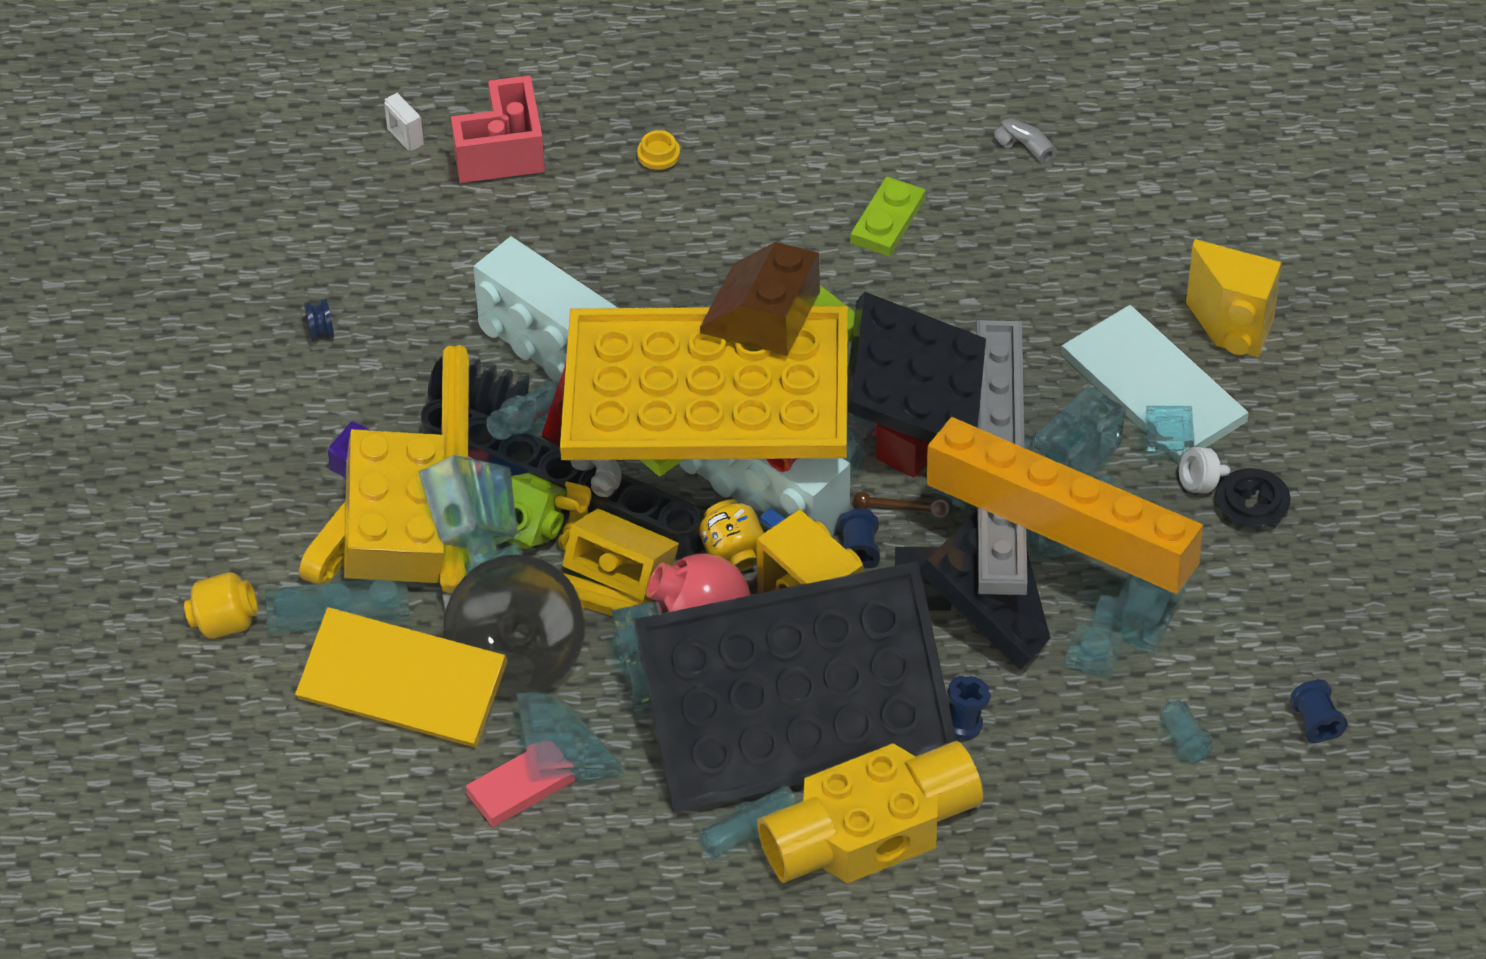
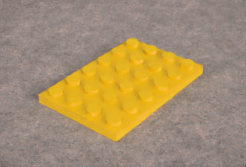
(663, 390)

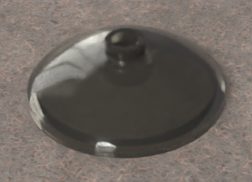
(513, 592)

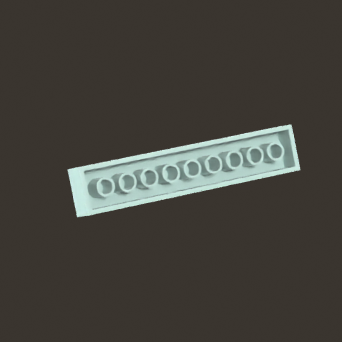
(529, 308)

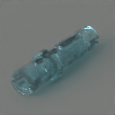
(521, 411)

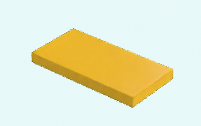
(402, 677)

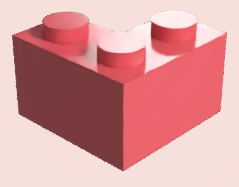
(501, 140)

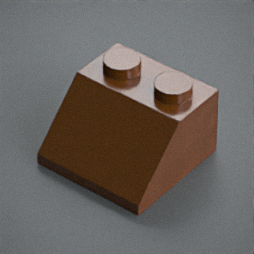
(766, 298)

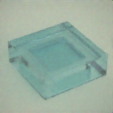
(1169, 428)

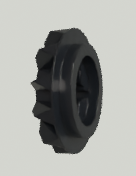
(1244, 483)

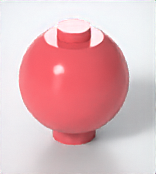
(696, 582)

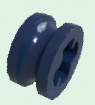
(319, 319)

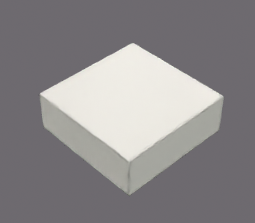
(403, 122)

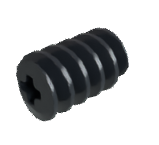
(485, 391)

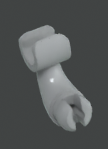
(607, 475)

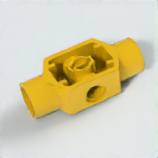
(870, 812)

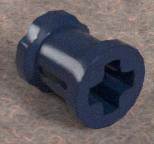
(858, 534)
(966, 702)
(1318, 711)

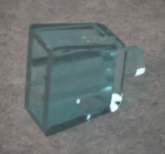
(471, 505)

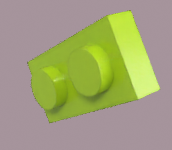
(888, 216)

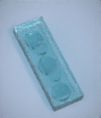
(304, 606)

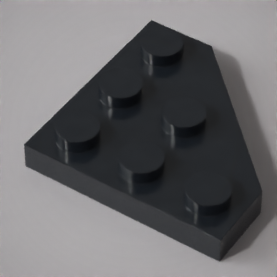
(1009, 621)

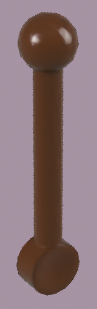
(939, 507)

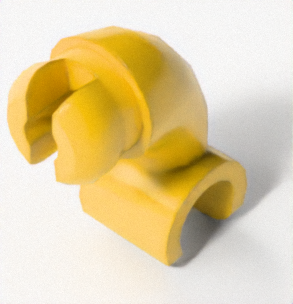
(577, 502)

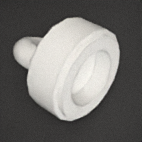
(1201, 470)

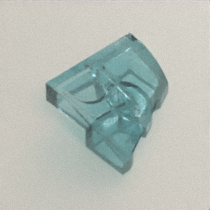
(561, 743)

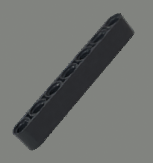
(529, 454)

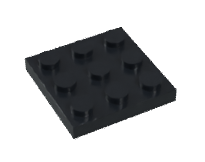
(912, 369)

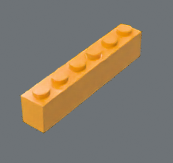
(1064, 505)

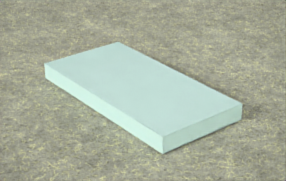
(1143, 368)

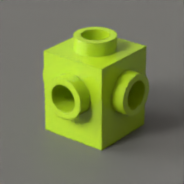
(535, 510)

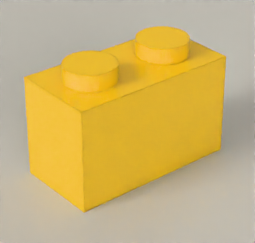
(617, 552)

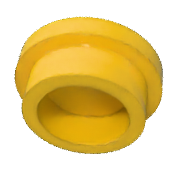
(658, 150)

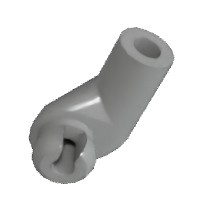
(1028, 135)

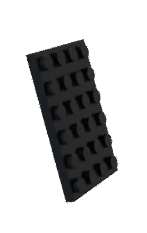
(792, 683)

